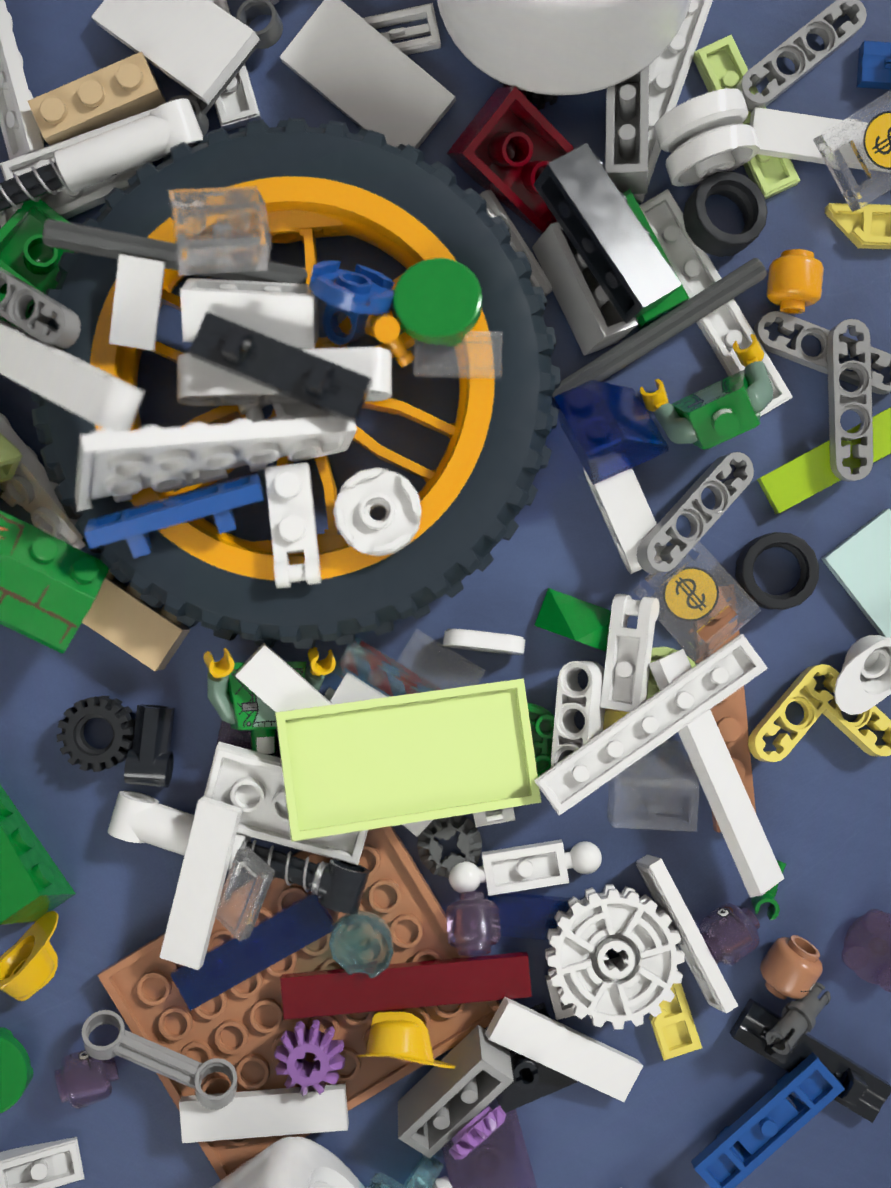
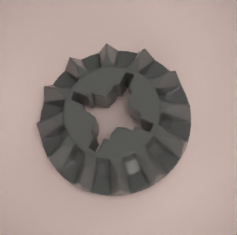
(431, 851)

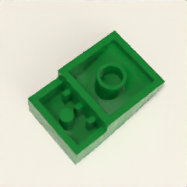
(26, 254)

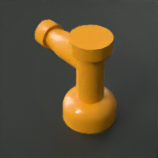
(387, 330)

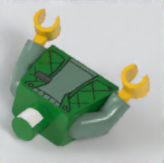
(719, 409)
(243, 708)

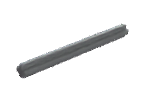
(112, 243)
(667, 326)

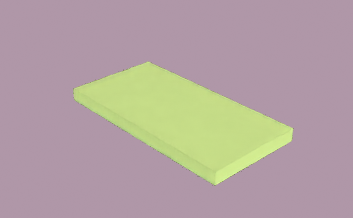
(406, 759)

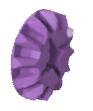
(476, 1131)

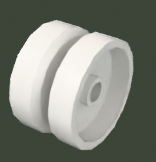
(706, 136)

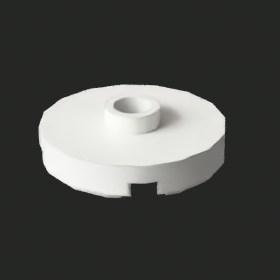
(375, 489)

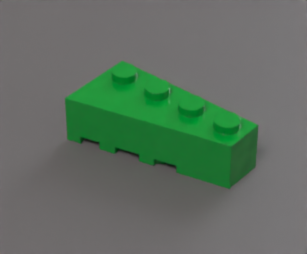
(28, 875)

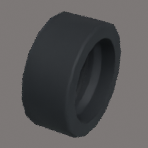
(741, 192)
(808, 570)

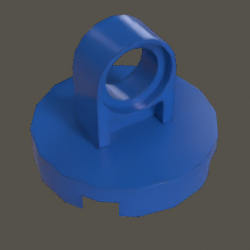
(352, 293)

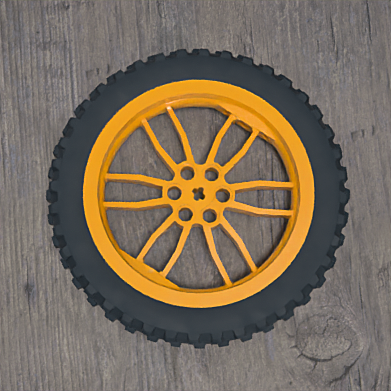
(317, 188)

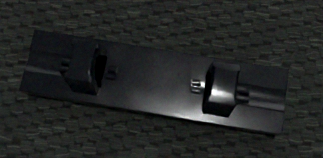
(281, 367)
(863, 1089)

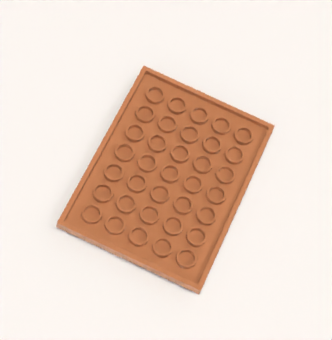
(249, 1019)

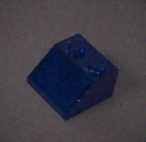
(608, 428)

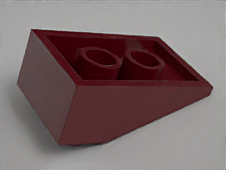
(508, 151)

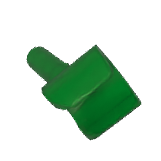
(769, 896)

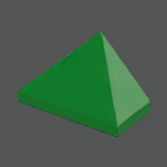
(574, 619)

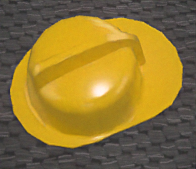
(31, 960)
(401, 1037)

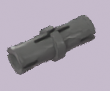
(797, 1019)

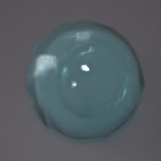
(362, 943)

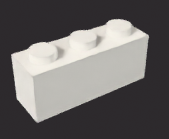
(271, 308)

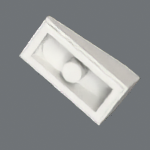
(41, 1165)

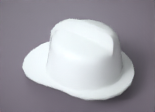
(864, 675)

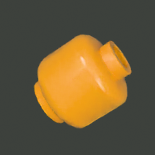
(795, 281)

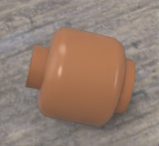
(791, 967)

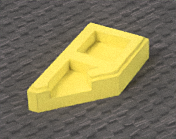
(864, 227)
(675, 1026)

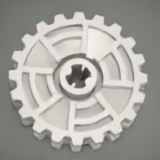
(605, 988)

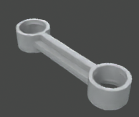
(159, 1059)

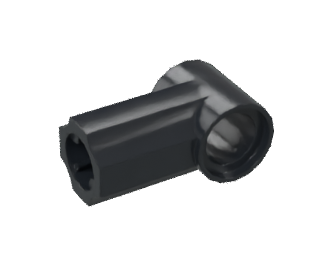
(150, 757)

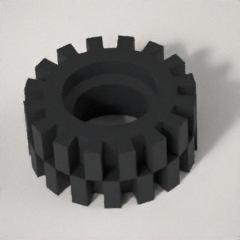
(73, 733)

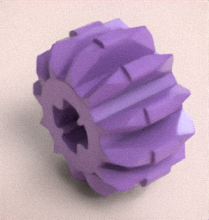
(306, 1073)

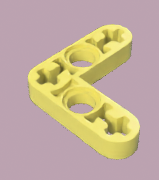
(814, 704)

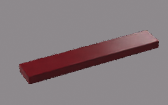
(406, 986)

